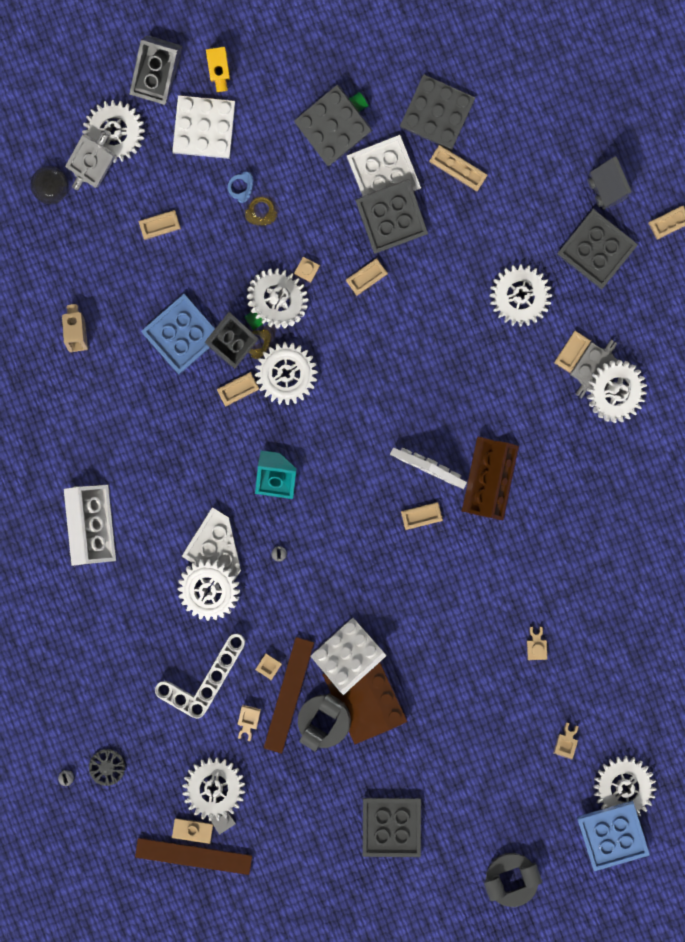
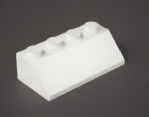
(89, 524)

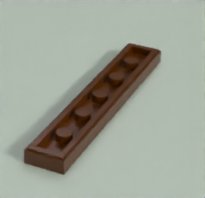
(288, 695)
(193, 856)

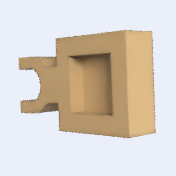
(536, 647)
(248, 719)
(565, 743)

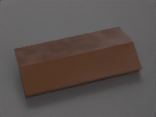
(490, 478)

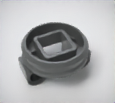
(314, 737)
(518, 896)

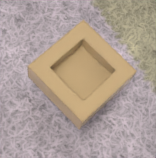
(307, 269)
(268, 666)

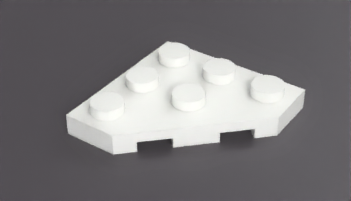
(429, 466)
(215, 542)

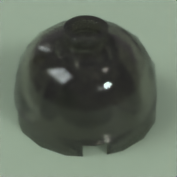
(49, 185)

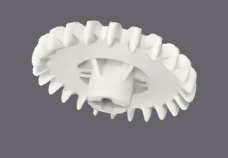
(123, 114)
(287, 290)
(502, 299)
(270, 383)
(628, 394)
(218, 575)
(638, 774)
(212, 808)

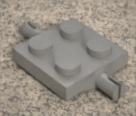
(90, 161)
(592, 358)

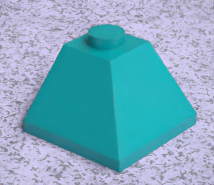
(275, 475)

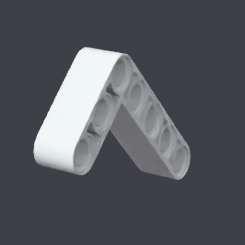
(208, 682)

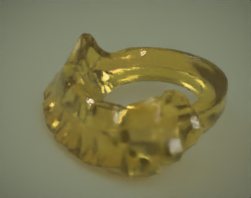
(251, 216)
(265, 335)

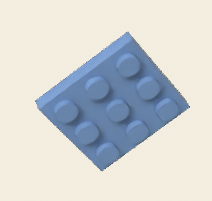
(179, 334)
(613, 835)

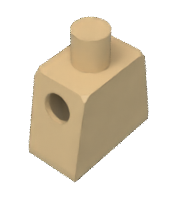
(74, 329)

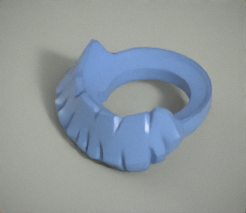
(247, 178)

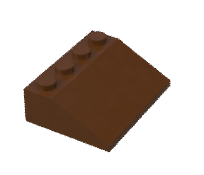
(370, 705)

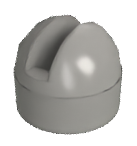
(283, 553)
(69, 775)

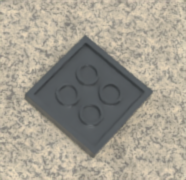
(437, 112)
(333, 125)
(391, 216)
(597, 249)
(391, 827)

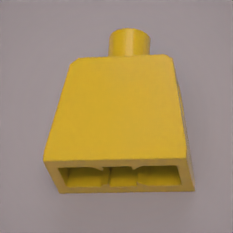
(218, 59)

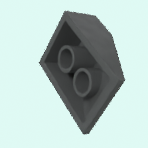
(155, 69)
(609, 184)
(231, 340)

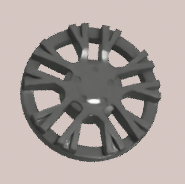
(106, 767)

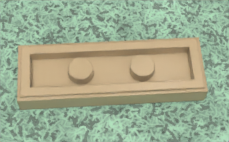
(458, 168)

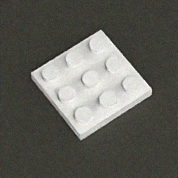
(203, 127)
(382, 166)
(348, 656)

